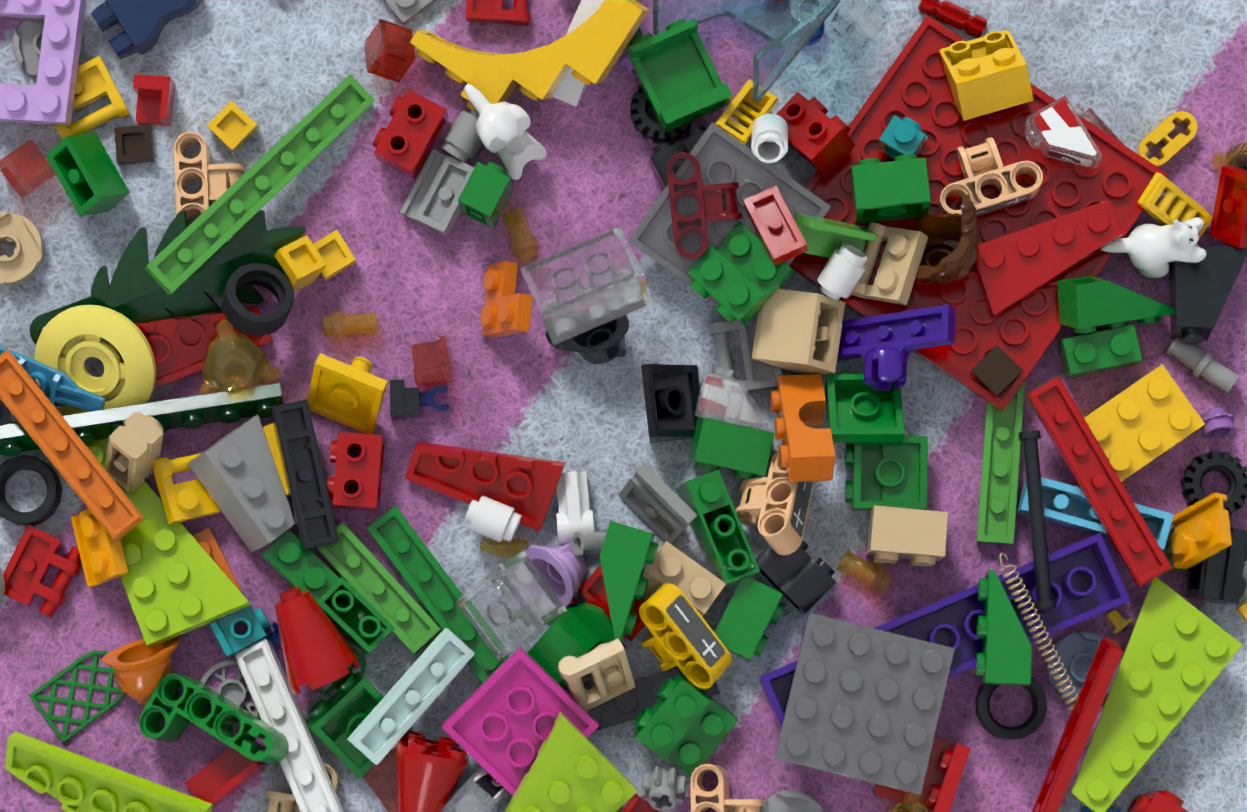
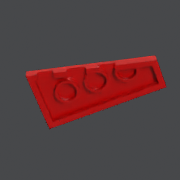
(1031, 257)
(183, 343)

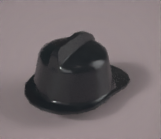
(600, 343)

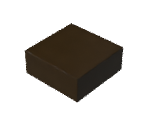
(134, 144)
(996, 371)

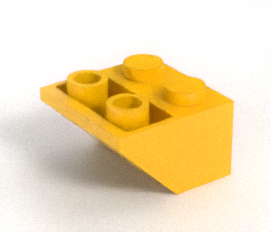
(986, 74)

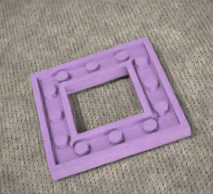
(54, 91)

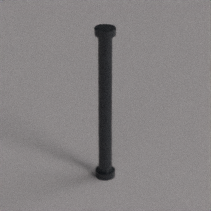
(1037, 520)

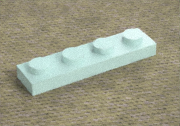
(411, 696)

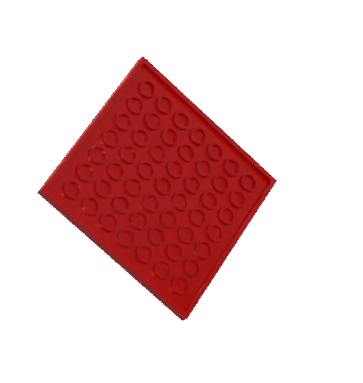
(920, 90)

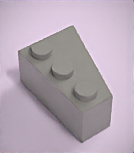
(246, 484)

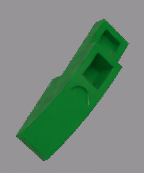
(340, 601)

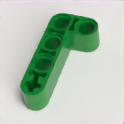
(219, 722)

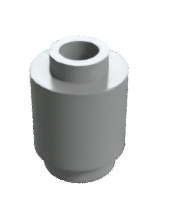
(462, 139)

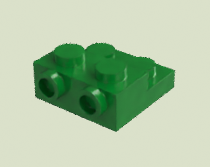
(738, 275)
(862, 413)
(887, 474)
(341, 714)
(684, 724)

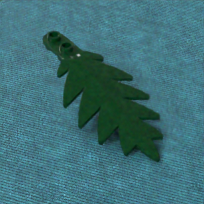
(144, 300)

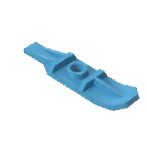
(58, 385)

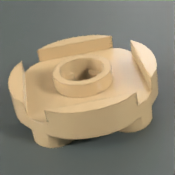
(28, 251)

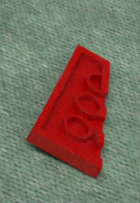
(469, 473)

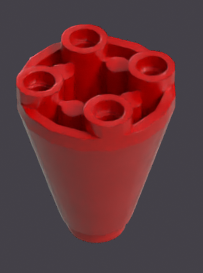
(427, 772)

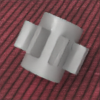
(663, 787)

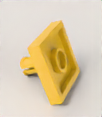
(347, 392)

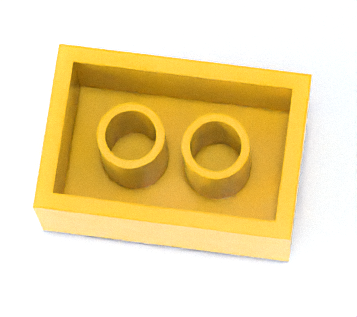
(1143, 422)

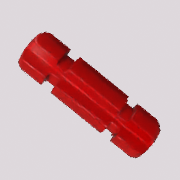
(954, 16)

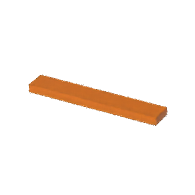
(66, 450)

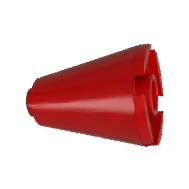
(310, 642)

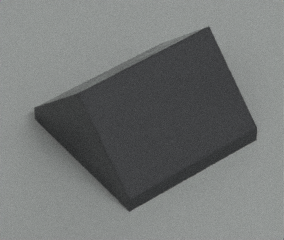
(670, 401)

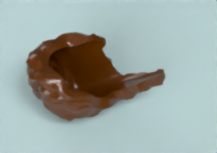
(950, 244)

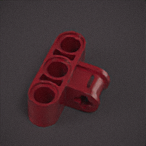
(709, 200)

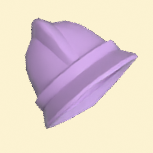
(560, 569)

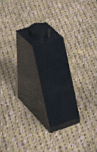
(1201, 291)

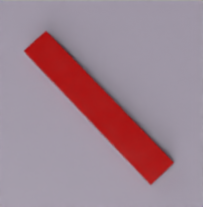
(1098, 481)
(1078, 726)

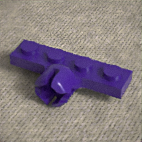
(890, 338)

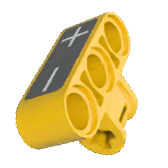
(683, 637)

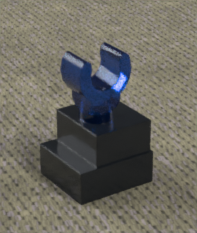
(407, 401)

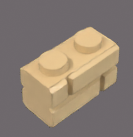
(134, 450)

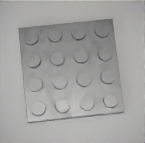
(721, 161)
(864, 703)

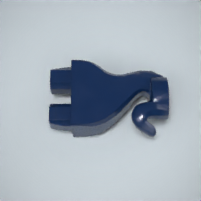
(141, 21)

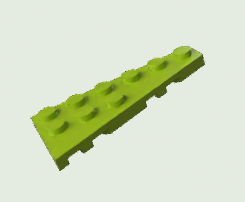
(170, 575)
(1162, 676)
(571, 776)
(88, 784)

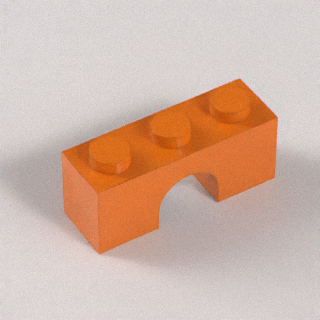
(804, 450)

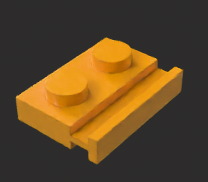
(1200, 531)
(99, 553)

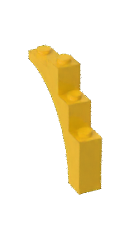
(588, 50)

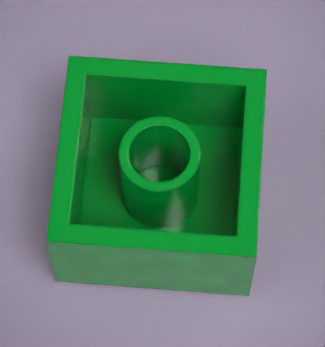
(890, 189)

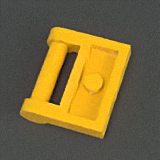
(92, 84)
(185, 499)

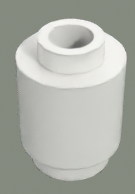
(769, 138)
(842, 272)
(493, 519)

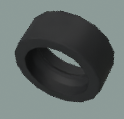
(264, 276)
(53, 494)
(1003, 732)

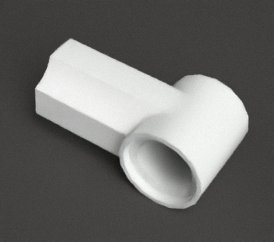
(573, 506)

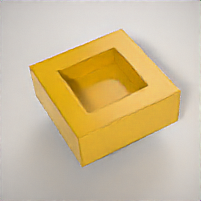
(232, 126)
(335, 254)

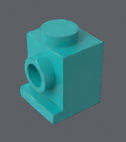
(902, 137)
(232, 642)

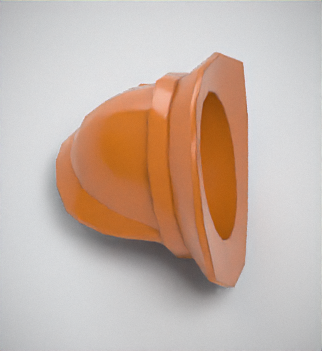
(141, 667)

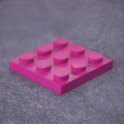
(512, 717)

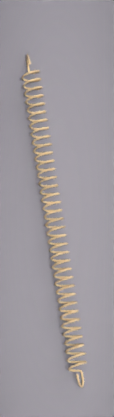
(1043, 639)

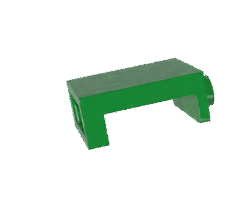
(678, 75)

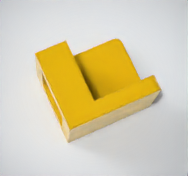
(300, 262)

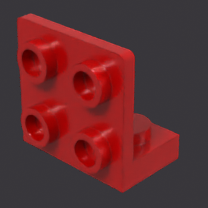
(1230, 207)
(941, 777)

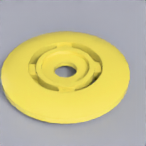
(79, 334)

